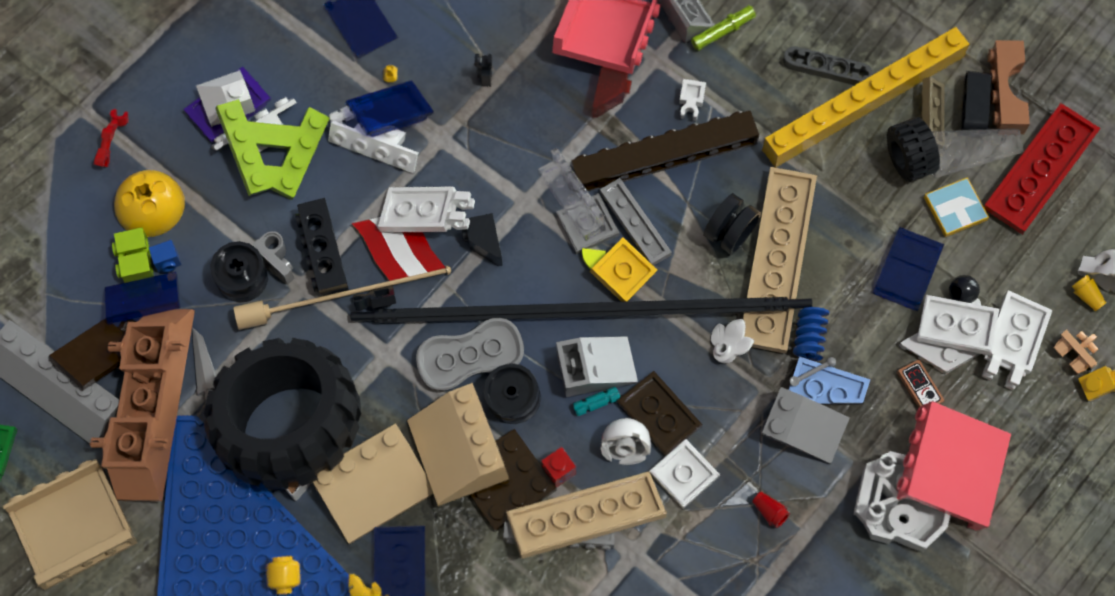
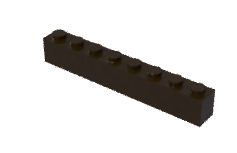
(666, 150)

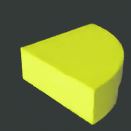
(592, 257)

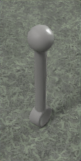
(794, 381)

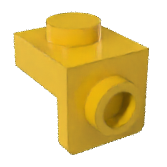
(1098, 383)

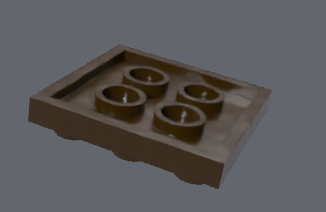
(525, 486)

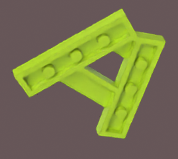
(247, 135)

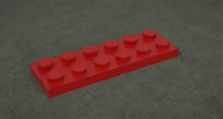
(1041, 168)

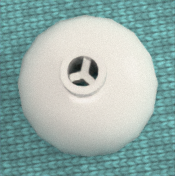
(626, 441)

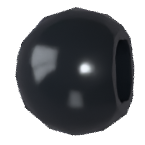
(964, 289)

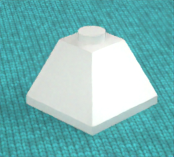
(222, 91)

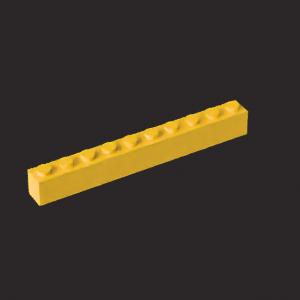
(865, 97)

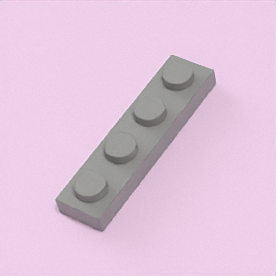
(635, 222)

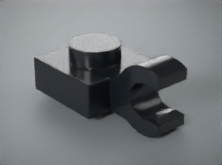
(484, 69)

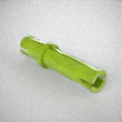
(730, 24)

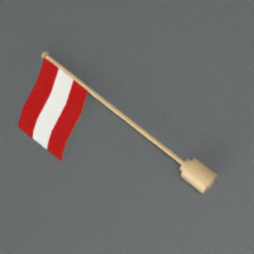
(397, 254)

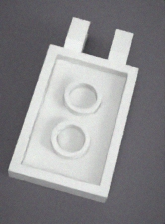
(425, 209)
(1016, 338)

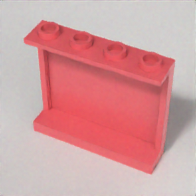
(606, 32)
(954, 464)

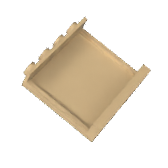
(70, 524)

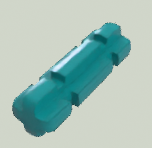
(596, 401)

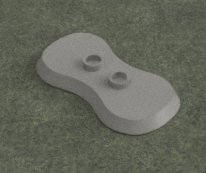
(449, 360)

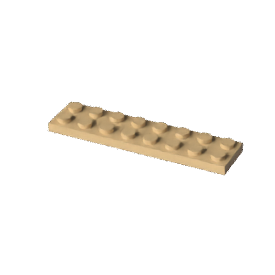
(779, 254)

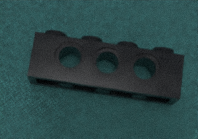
(317, 213)

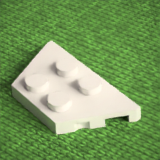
(941, 357)

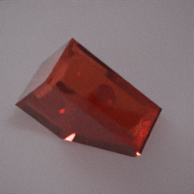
(610, 90)

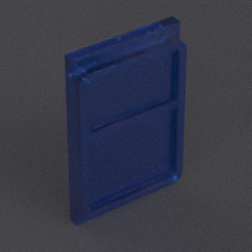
(390, 108)
(908, 269)

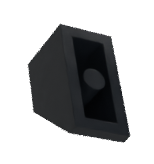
(483, 238)

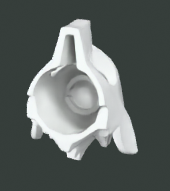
(1099, 266)

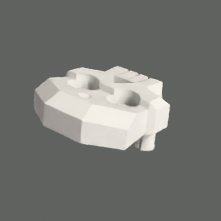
(882, 517)

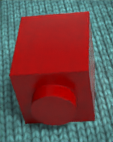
(559, 467)

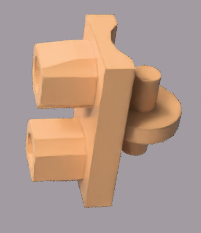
(1084, 359)

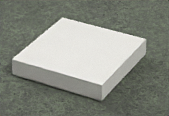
(684, 474)

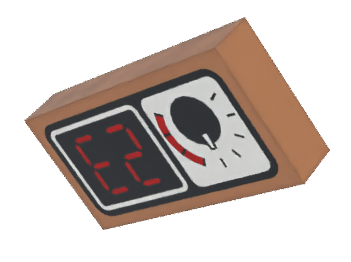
(919, 384)

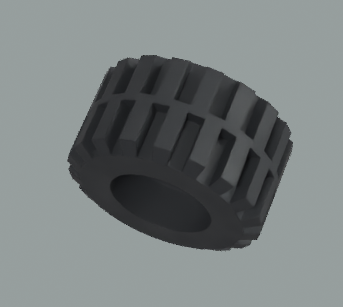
(913, 149)

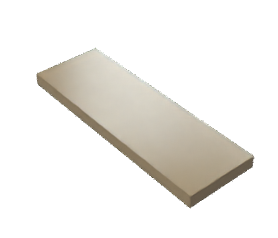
(585, 514)

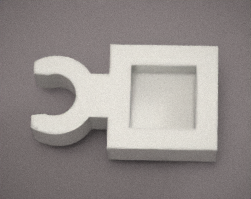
(692, 96)

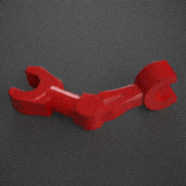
(103, 155)

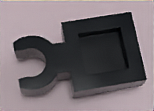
(377, 298)

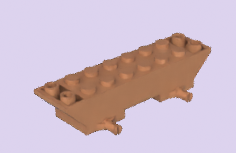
(142, 433)

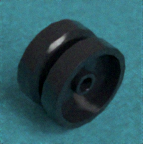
(732, 223)
(239, 271)
(522, 384)

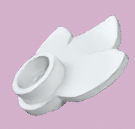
(731, 339)

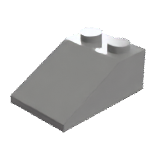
(805, 425)

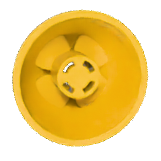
(155, 211)

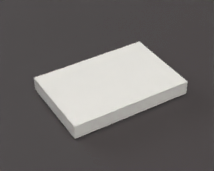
(958, 325)

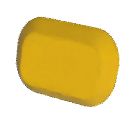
(390, 73)

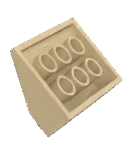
(457, 445)
(373, 484)

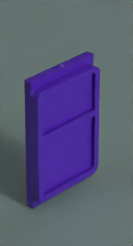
(198, 114)

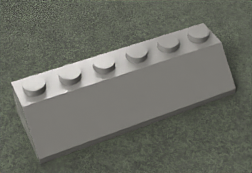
(28, 370)

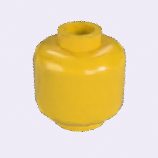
(283, 574)

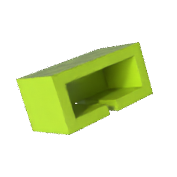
(133, 255)

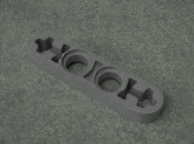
(828, 62)

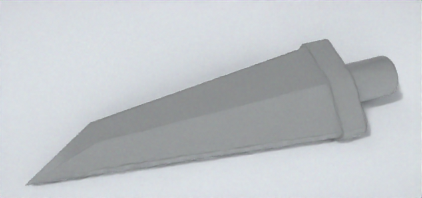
(204, 368)

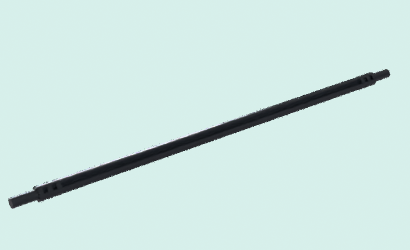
(575, 310)

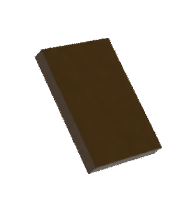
(87, 355)
(660, 412)

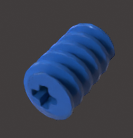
(808, 333)

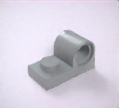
(273, 257)

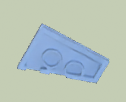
(829, 384)

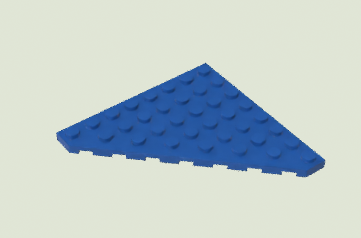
(227, 530)

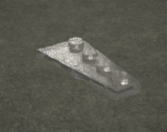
(973, 148)

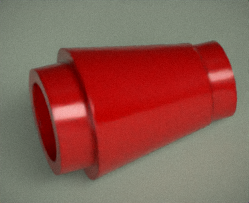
(771, 510)

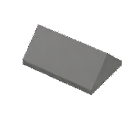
(687, 17)

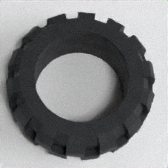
(267, 372)

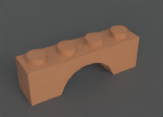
(1007, 60)

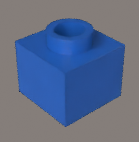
(165, 256)

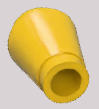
(1089, 292)

